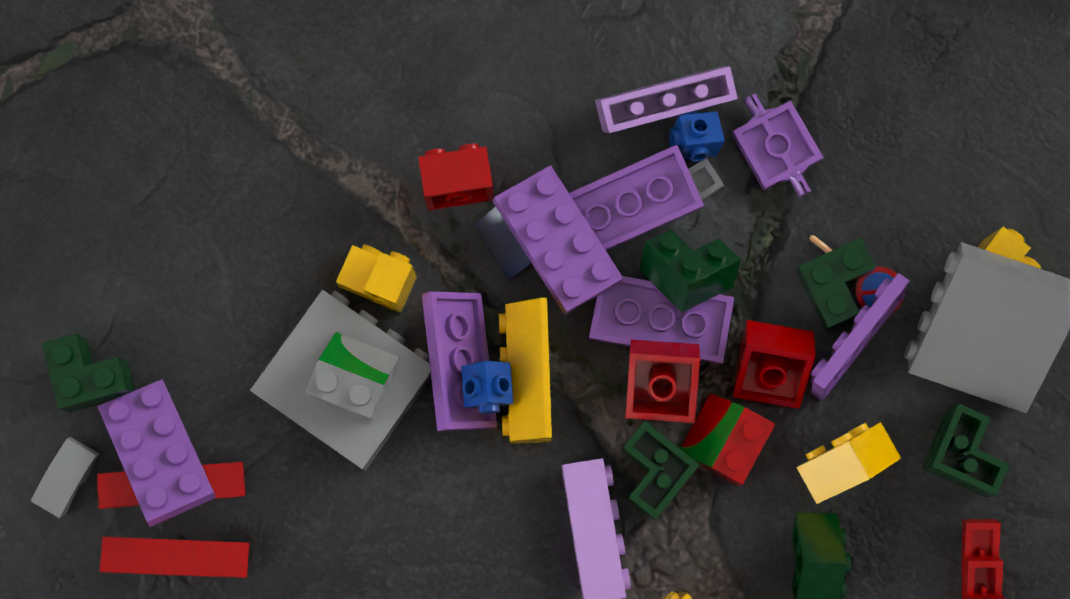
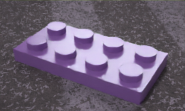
(639, 198)
(557, 239)
(642, 312)
(454, 340)
(850, 345)
(156, 453)

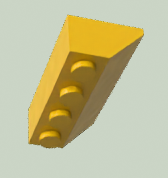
(528, 356)

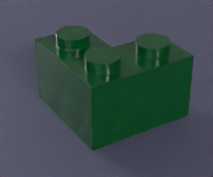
(686, 274)
(827, 279)
(77, 380)
(956, 453)
(665, 466)
(819, 557)

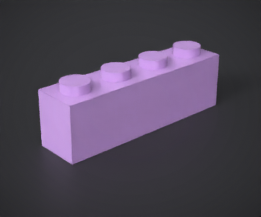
(666, 99)
(594, 530)

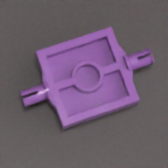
(777, 145)

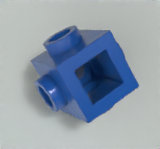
(697, 135)
(487, 386)

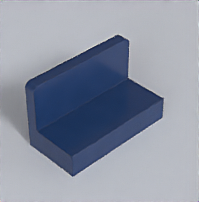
(503, 244)

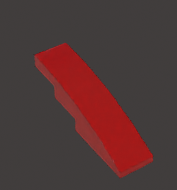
(117, 492)
(174, 557)
(980, 559)

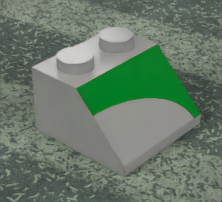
(352, 376)

